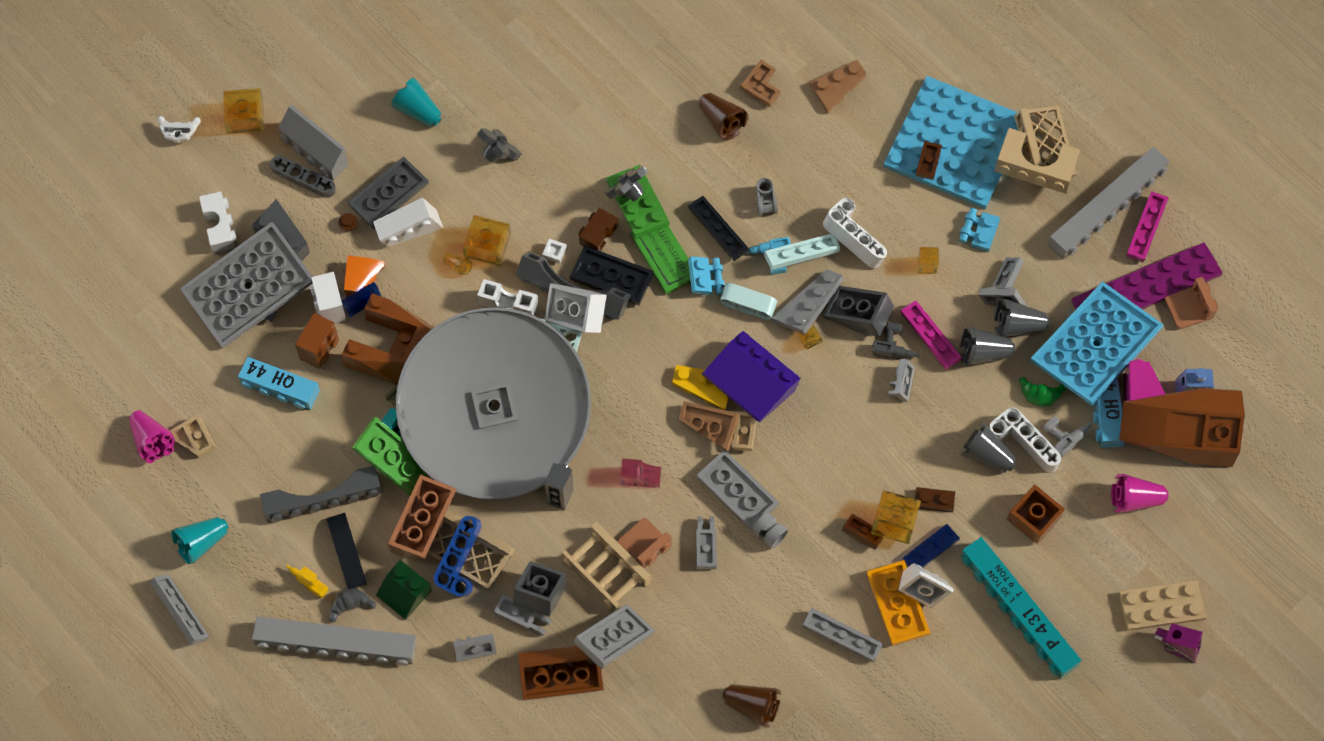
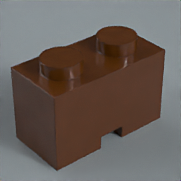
(598, 228)

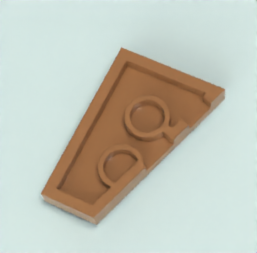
(836, 84)
(710, 422)

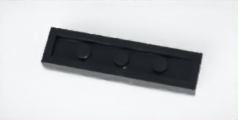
(718, 228)

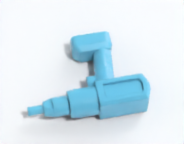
(772, 244)

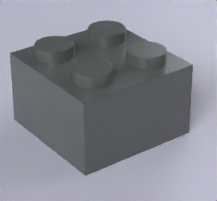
(539, 589)

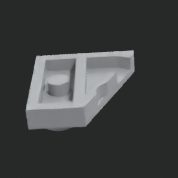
(992, 295)

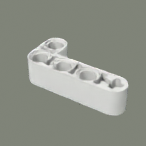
(853, 235)
(1027, 442)

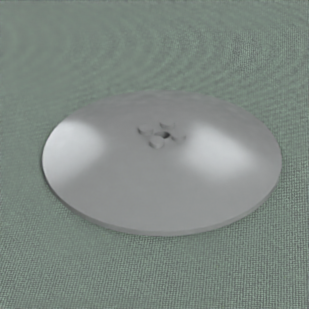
(488, 359)

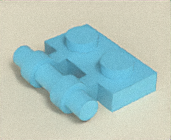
(985, 231)
(700, 275)

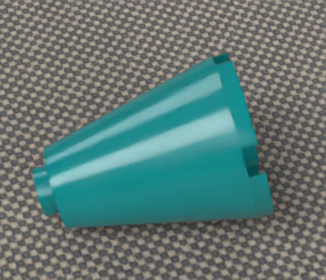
(416, 103)
(198, 538)

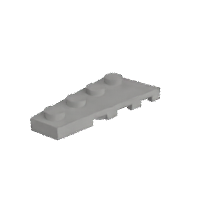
(808, 304)

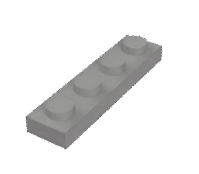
(179, 609)
(842, 635)

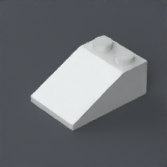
(575, 308)

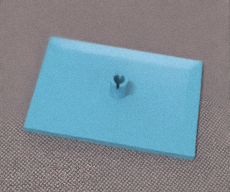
(1096, 343)

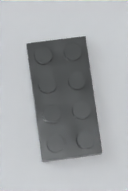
(388, 191)

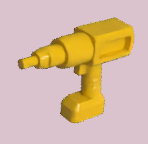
(309, 580)

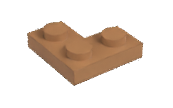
(757, 84)

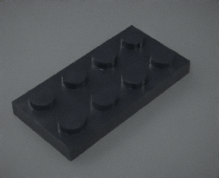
(607, 271)

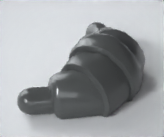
(349, 600)

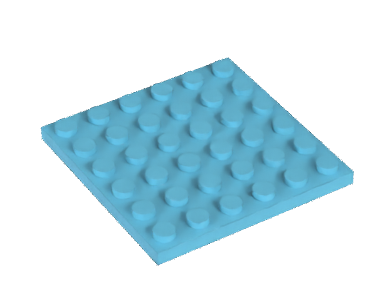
(970, 138)

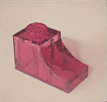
(638, 473)

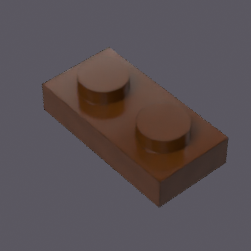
(928, 160)
(935, 499)
(861, 531)

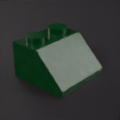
(403, 589)

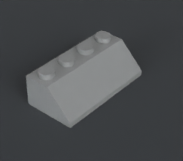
(312, 143)

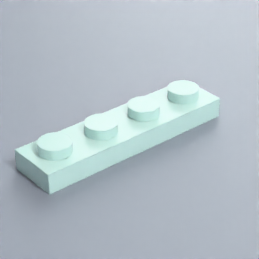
(801, 251)

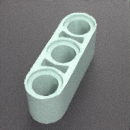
(748, 301)

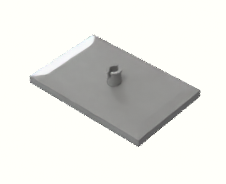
(223, 292)

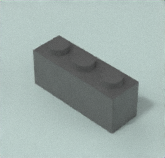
(559, 486)

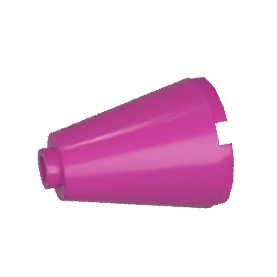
(1136, 494)

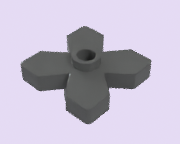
(497, 145)
(628, 184)

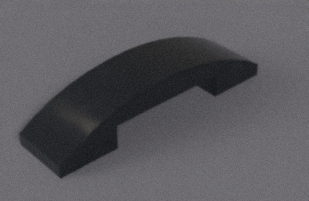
(346, 551)

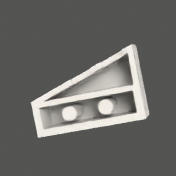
(408, 223)

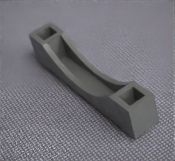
(538, 271)
(359, 485)

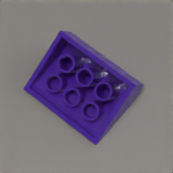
(751, 376)

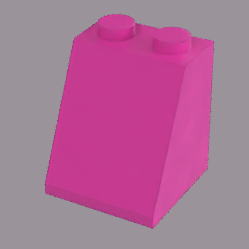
(1140, 381)

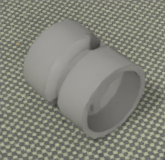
(770, 530)

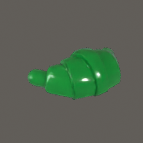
(1040, 394)

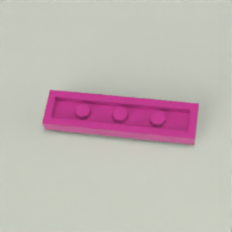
(1147, 226)
(931, 335)

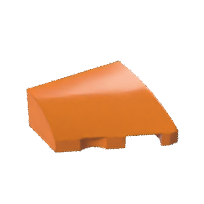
(360, 273)

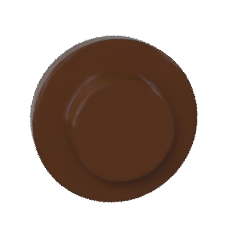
(347, 222)

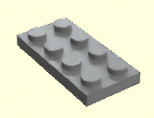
(737, 489)
(613, 636)

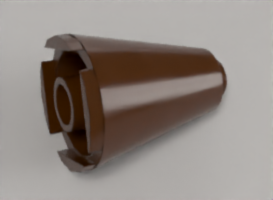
(723, 115)
(753, 702)

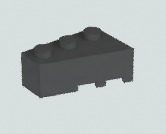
(277, 215)

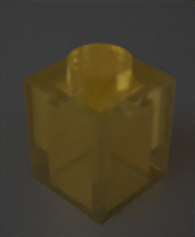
(928, 260)

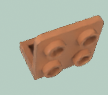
(1192, 304)
(645, 542)

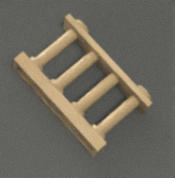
(612, 548)

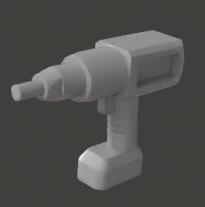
(1067, 441)

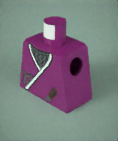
(1181, 641)

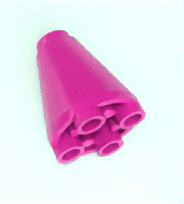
(150, 437)

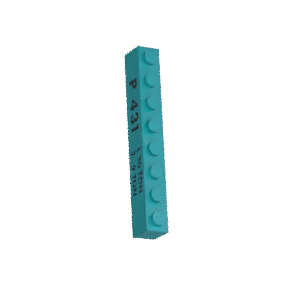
(1021, 608)

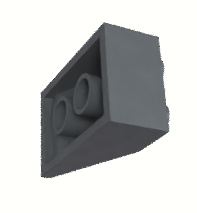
(860, 309)

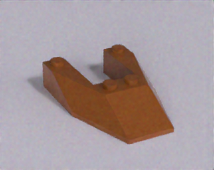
(378, 362)

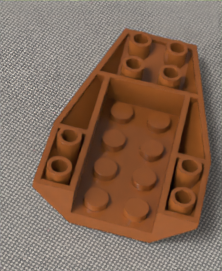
(1188, 425)

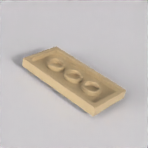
(1162, 605)

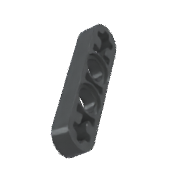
(302, 177)

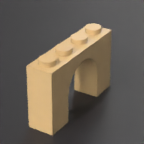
(1013, 164)

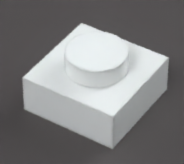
(554, 250)

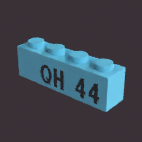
(278, 383)
(1108, 417)

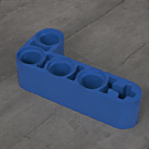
(461, 554)

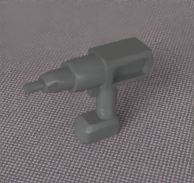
(889, 347)

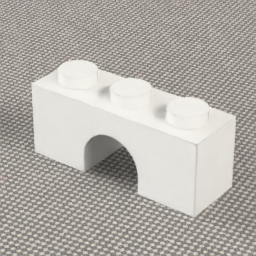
(214, 208)
(493, 295)

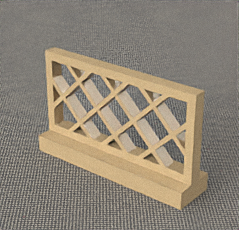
(1030, 145)
(484, 538)

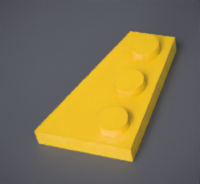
(694, 383)

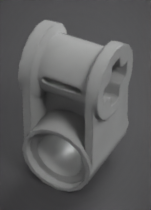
(766, 199)

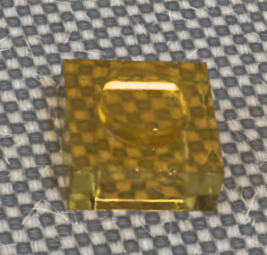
(811, 338)

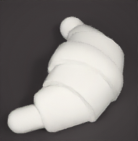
(178, 131)

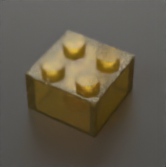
(243, 111)
(486, 240)
(895, 517)

